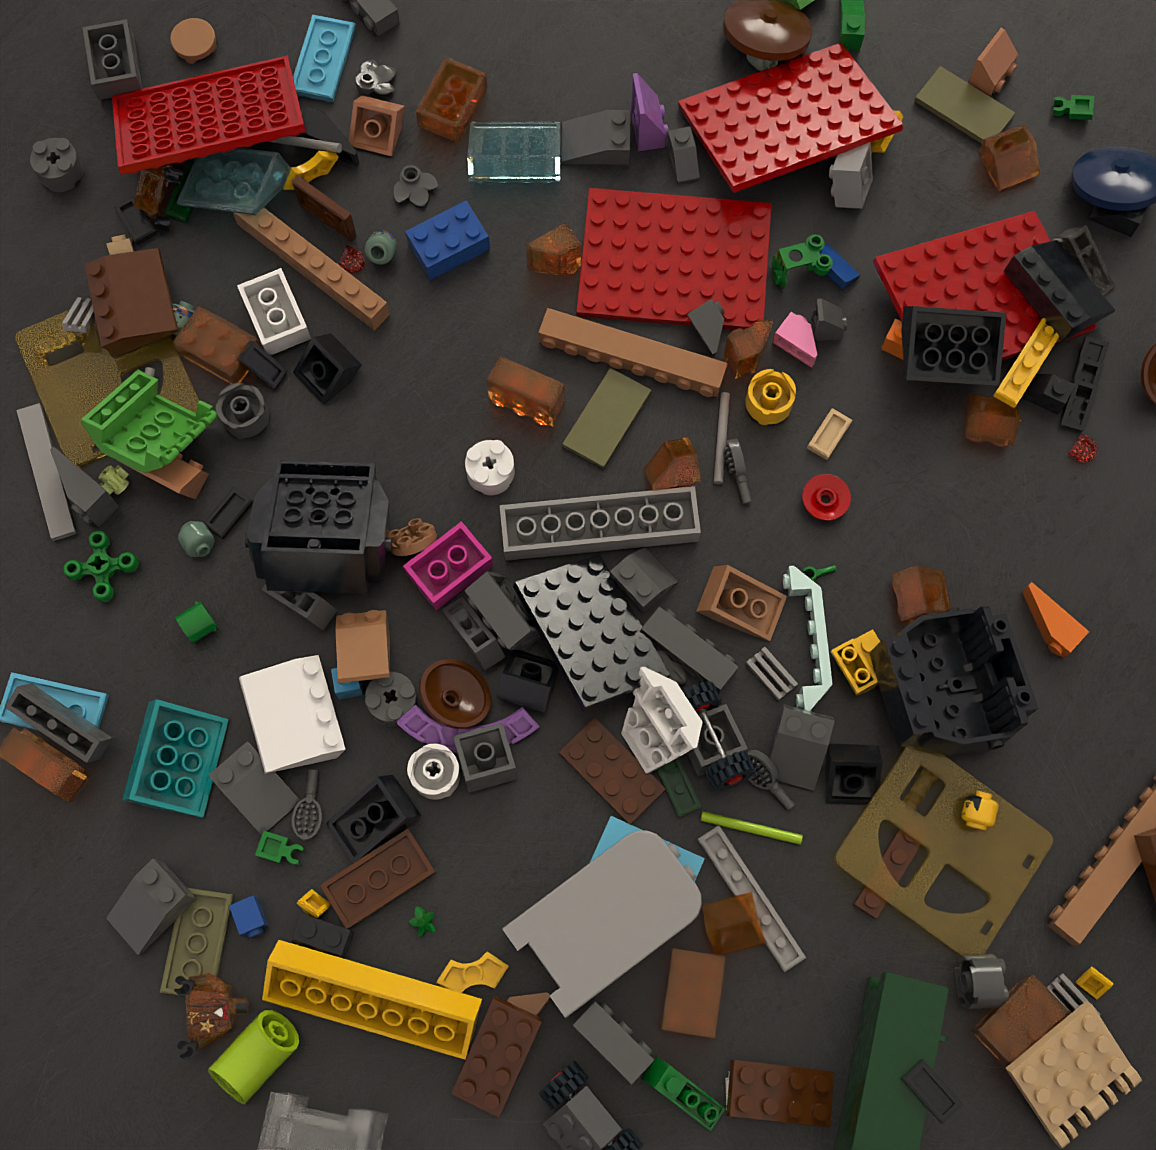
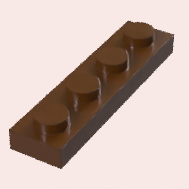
(897, 859)

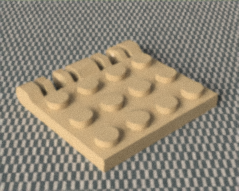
(1070, 1070)

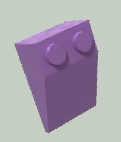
(647, 116)

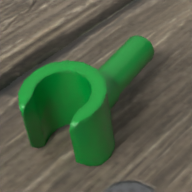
(819, 572)

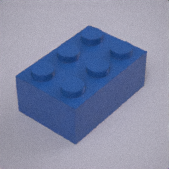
(447, 240)

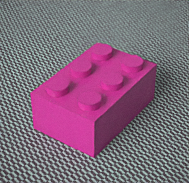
(448, 566)

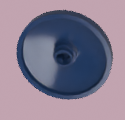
(1116, 178)

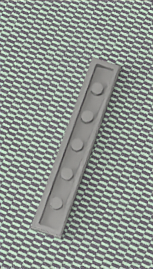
(46, 475)
(741, 881)

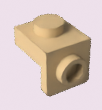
(120, 245)

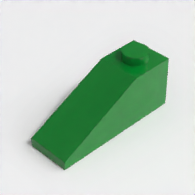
(851, 24)

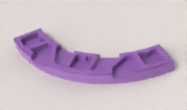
(428, 730)

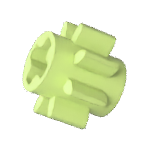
(114, 479)

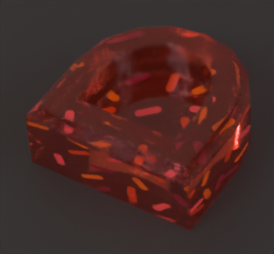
(352, 259)
(1084, 449)

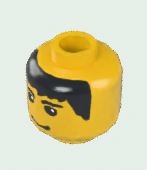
(979, 810)

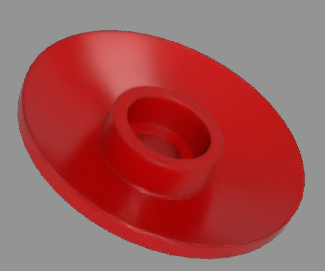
(830, 487)

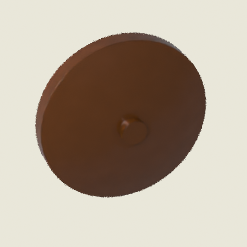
(767, 29)

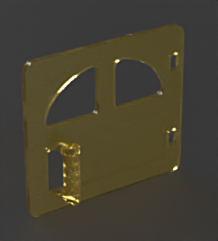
(83, 381)
(984, 857)

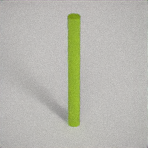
(751, 828)

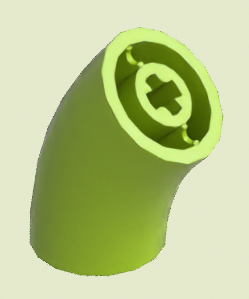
(255, 1055)

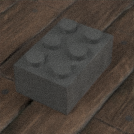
(112, 58)
(502, 611)
(614, 1042)

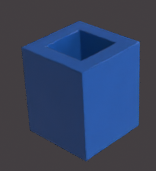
(249, 917)

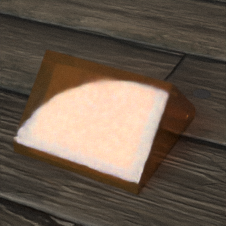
(733, 924)

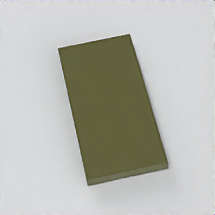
(963, 106)
(606, 418)
(198, 938)

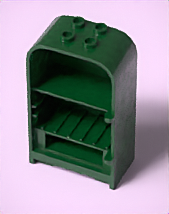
(895, 1031)

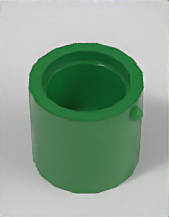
(196, 622)

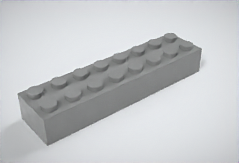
(600, 523)

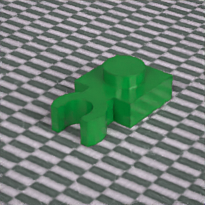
(1078, 108)
(274, 848)

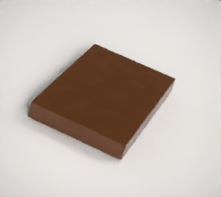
(324, 208)

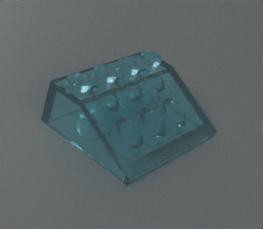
(514, 152)
(235, 181)

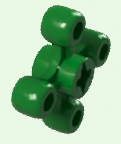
(107, 569)

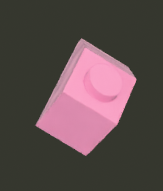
(797, 338)

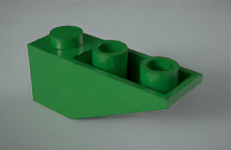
(683, 1093)

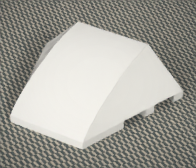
(660, 722)

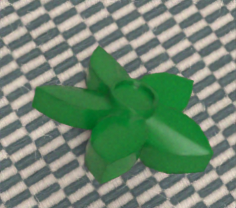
(422, 920)

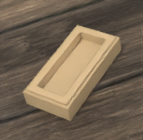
(829, 434)

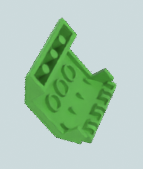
(143, 426)

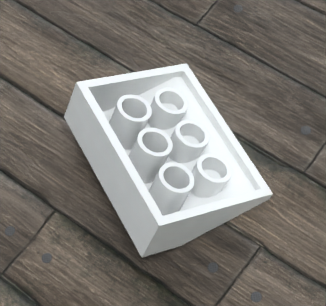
(292, 714)

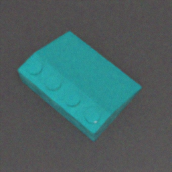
(174, 759)

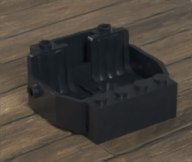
(320, 527)
(957, 648)

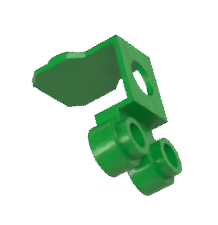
(810, 258)

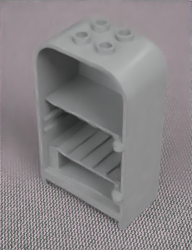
(608, 917)

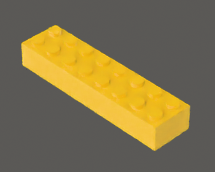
(371, 999)

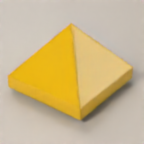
(313, 904)
(1094, 983)

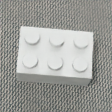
(274, 312)

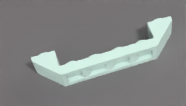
(799, 585)

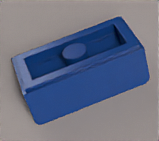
(841, 272)

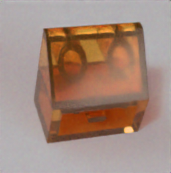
(1010, 156)
(746, 348)
(673, 465)

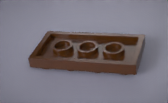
(612, 771)
(377, 879)
(497, 1056)
(780, 1093)

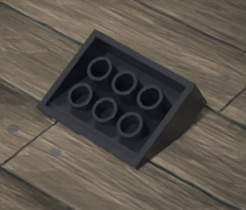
(1057, 288)
(952, 345)

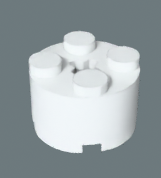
(488, 454)
(424, 761)

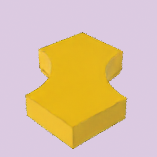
(315, 167)
(485, 971)

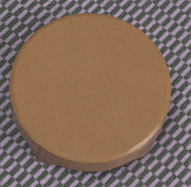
(193, 39)
(412, 538)

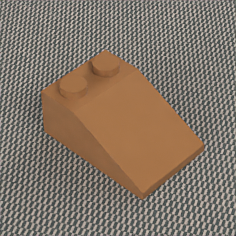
(741, 602)
(362, 646)

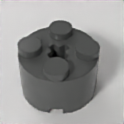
(56, 164)
(239, 398)
(381, 689)
(980, 981)

